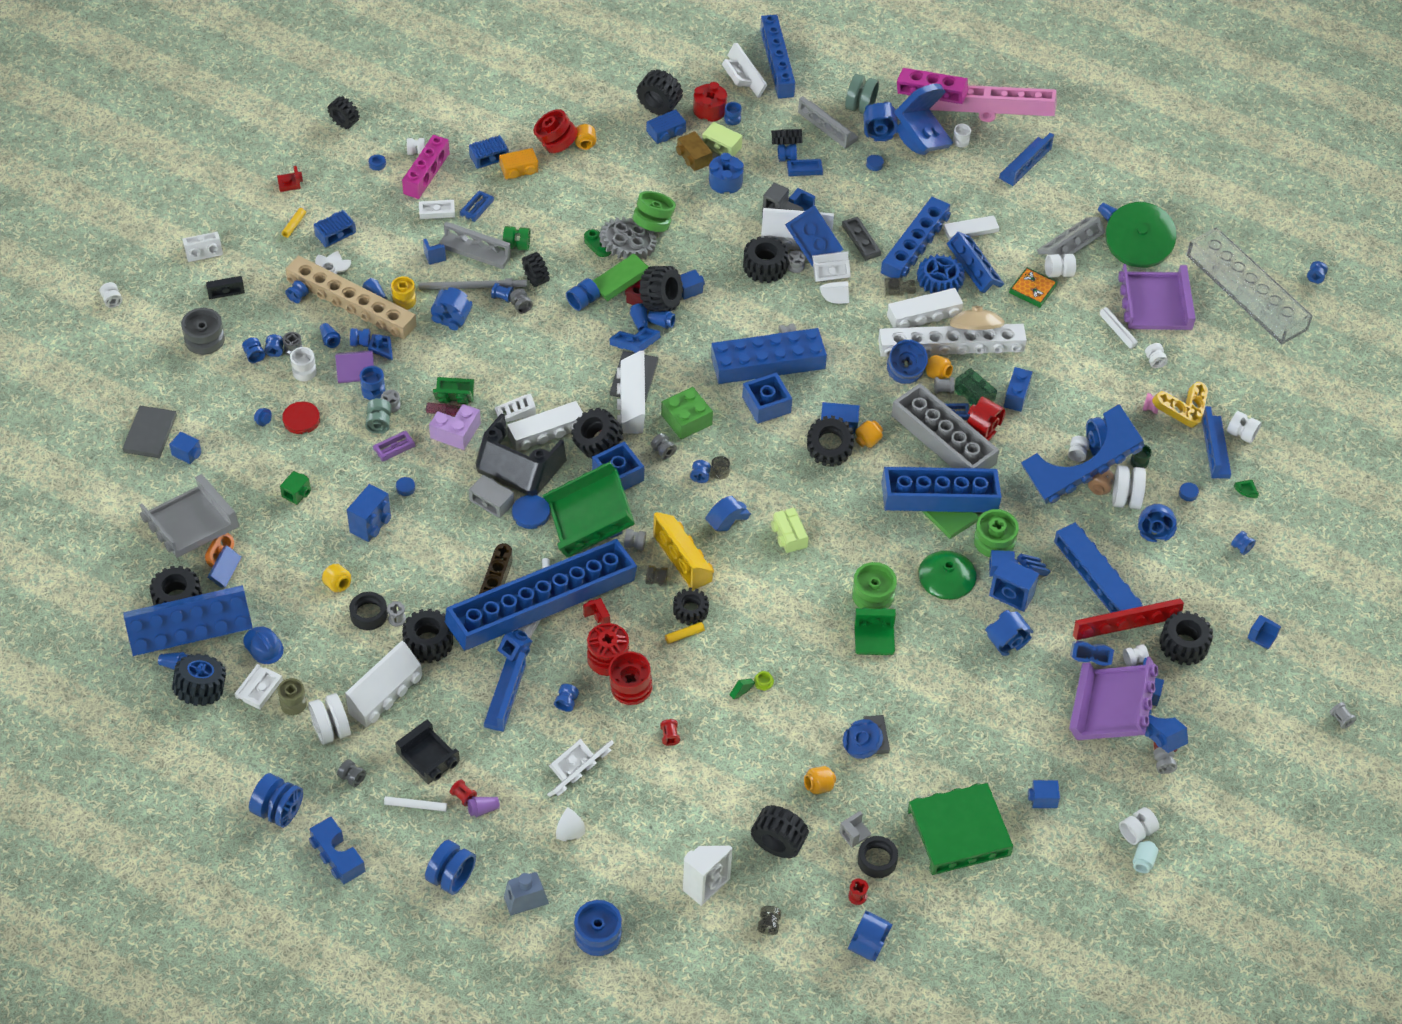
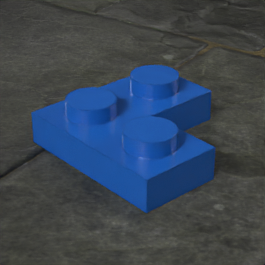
(635, 342)

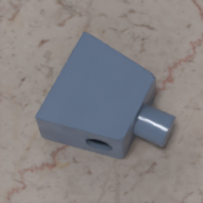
(524, 893)

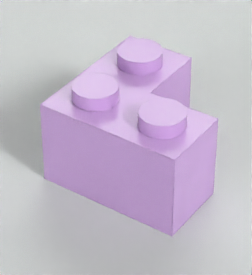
(455, 430)

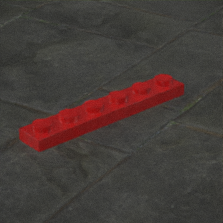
(1126, 619)

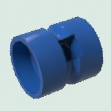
(582, 294)
(372, 382)

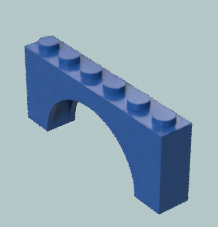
(1055, 481)

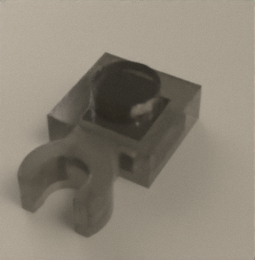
(897, 287)

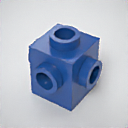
(513, 643)

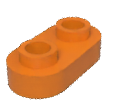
(216, 547)

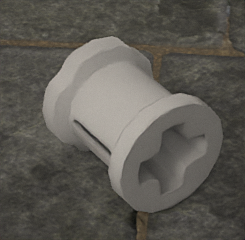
(944, 385)
(393, 613)
(1343, 715)

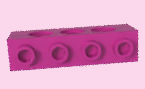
(912, 79)
(425, 166)

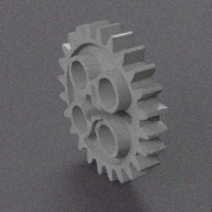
(626, 237)

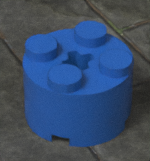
(880, 121)
(726, 173)
(451, 308)
(1009, 632)
(870, 936)

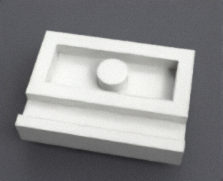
(831, 266)
(258, 686)

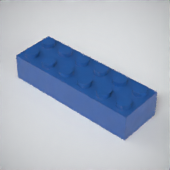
(768, 354)
(940, 489)
(187, 620)

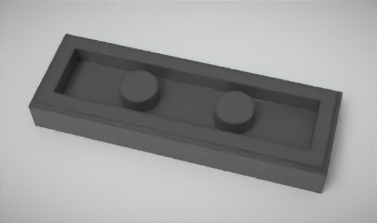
(861, 238)

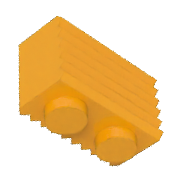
(518, 163)

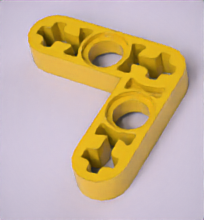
(1166, 403)

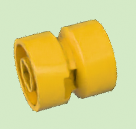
(403, 292)

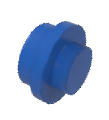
(263, 416)

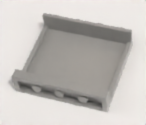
(191, 518)

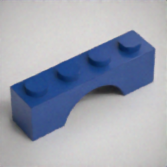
(1167, 733)

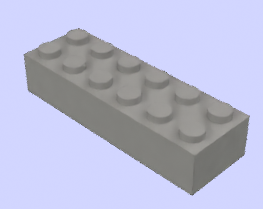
(943, 430)

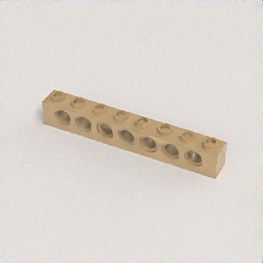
(352, 297)

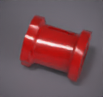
(670, 734)
(462, 791)
(858, 891)

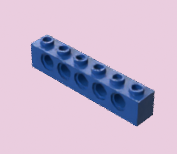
(777, 56)
(915, 238)

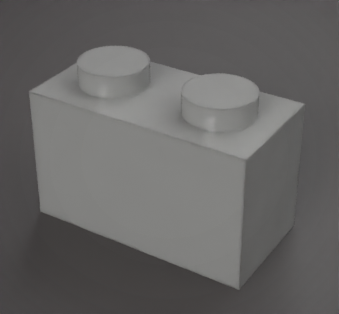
(491, 496)

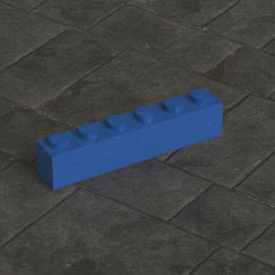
(1095, 569)

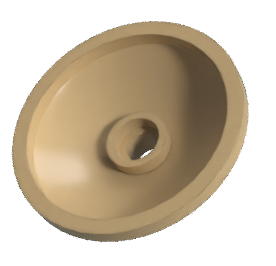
(977, 319)

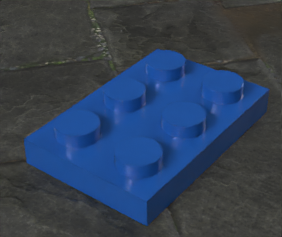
(813, 234)

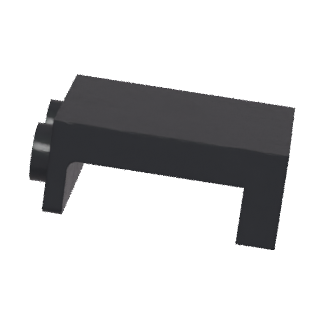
(427, 752)

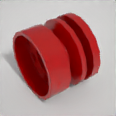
(604, 644)
(630, 678)

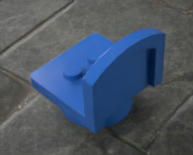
(918, 125)

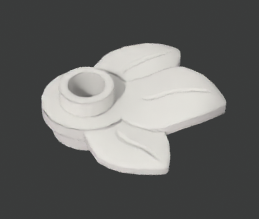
(333, 262)

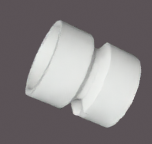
(1060, 265)
(303, 364)
(1244, 427)
(1138, 826)

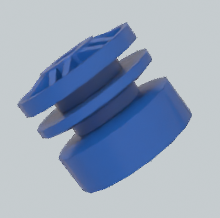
(911, 352)
(276, 800)

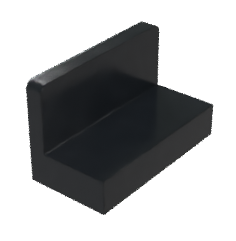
(225, 287)

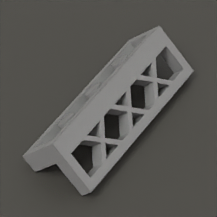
(826, 123)
(1074, 237)
(475, 248)

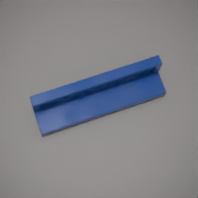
(1027, 159)
(974, 262)
(1215, 445)
(505, 693)

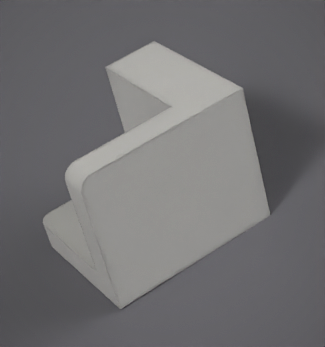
(854, 830)

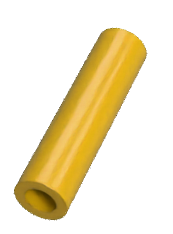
(292, 224)
(684, 633)

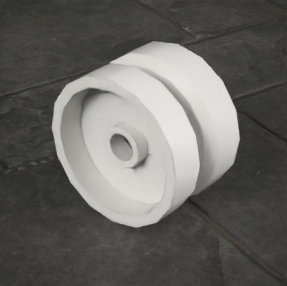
(1129, 487)
(325, 720)

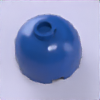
(1157, 519)

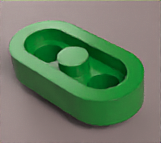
(592, 240)

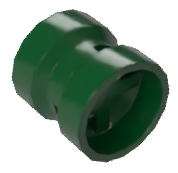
(1142, 458)

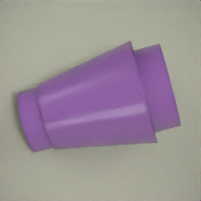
(481, 805)

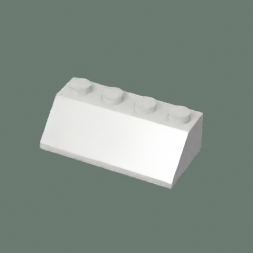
(774, 225)
(631, 393)
(383, 685)

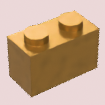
(694, 151)

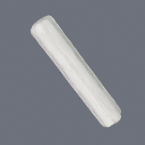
(1118, 327)

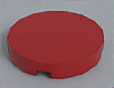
(301, 417)

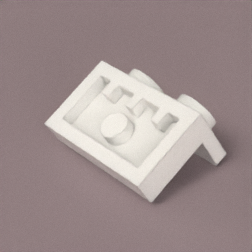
(202, 246)

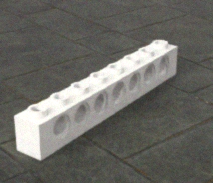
(952, 340)

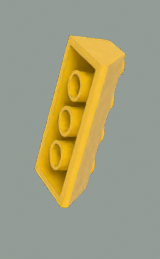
(682, 551)

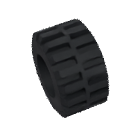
(659, 92)
(762, 249)
(661, 288)
(589, 425)
(834, 426)
(172, 580)
(423, 623)
(1184, 650)
(779, 831)

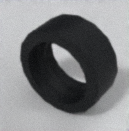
(368, 623)
(873, 870)

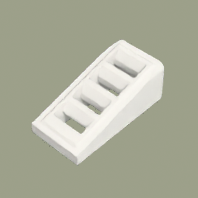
(521, 402)

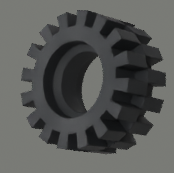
(343, 112)
(786, 136)
(535, 269)
(690, 597)

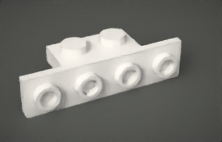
(743, 71)
(574, 761)

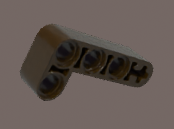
(493, 578)

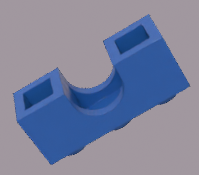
(345, 864)

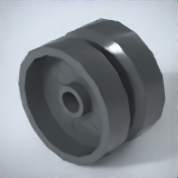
(203, 331)

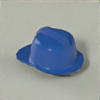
(263, 645)

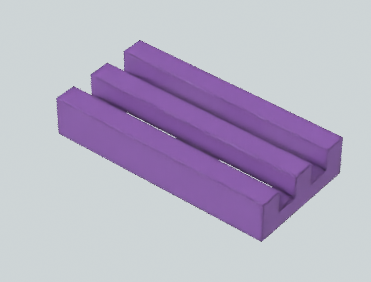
(394, 448)

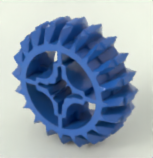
(941, 270)

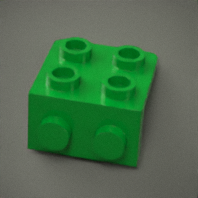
(454, 390)
(874, 631)

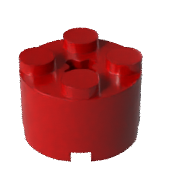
(709, 102)
(985, 417)

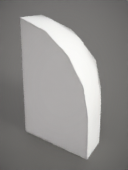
(836, 292)
(570, 826)

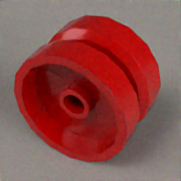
(555, 131)

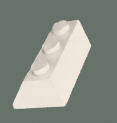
(706, 871)

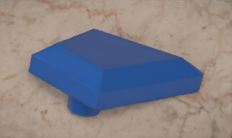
(381, 345)

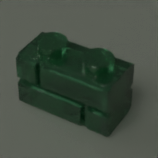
(973, 387)

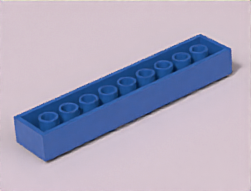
(540, 594)

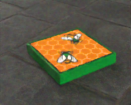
(1033, 287)

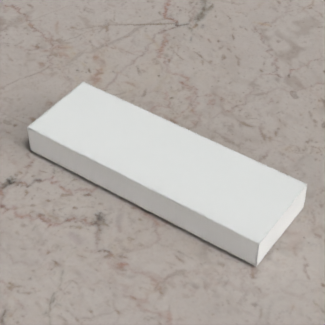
(972, 227)

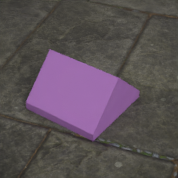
(351, 364)

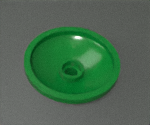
(947, 582)

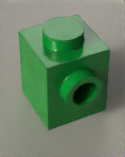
(295, 487)

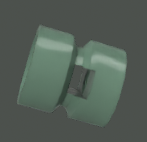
(378, 416)

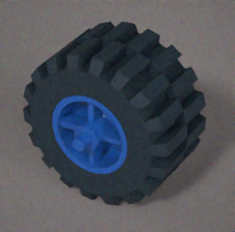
(199, 679)

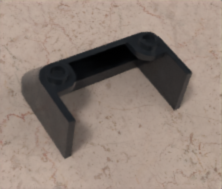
(513, 468)

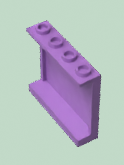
(1157, 299)
(1113, 701)

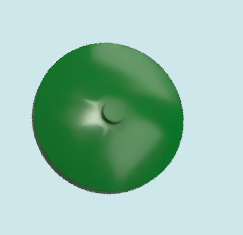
(1141, 234)

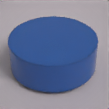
(377, 162)
(874, 162)
(405, 486)
(1188, 492)

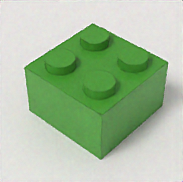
(686, 413)

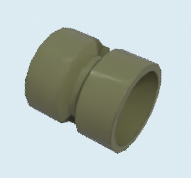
(292, 696)

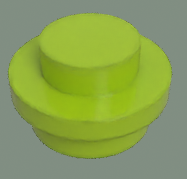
(764, 681)

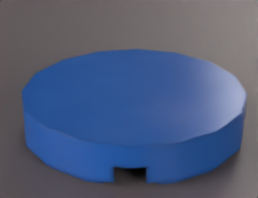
(531, 511)
(862, 739)

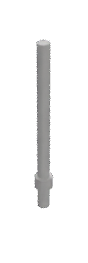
(508, 282)

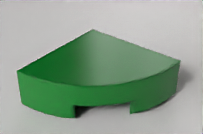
(1246, 487)
(742, 687)

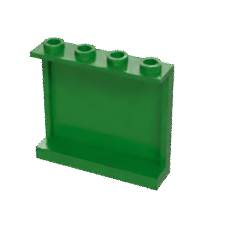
(589, 509)
(961, 828)

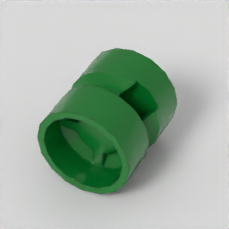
(510, 235)

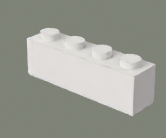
(925, 309)
(543, 426)

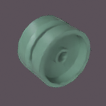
(861, 93)

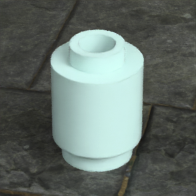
(1145, 857)

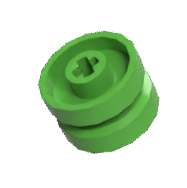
(654, 211)
(995, 531)
(874, 586)

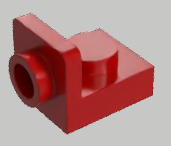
(290, 181)
(598, 609)

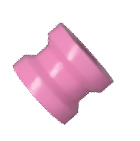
(1148, 405)

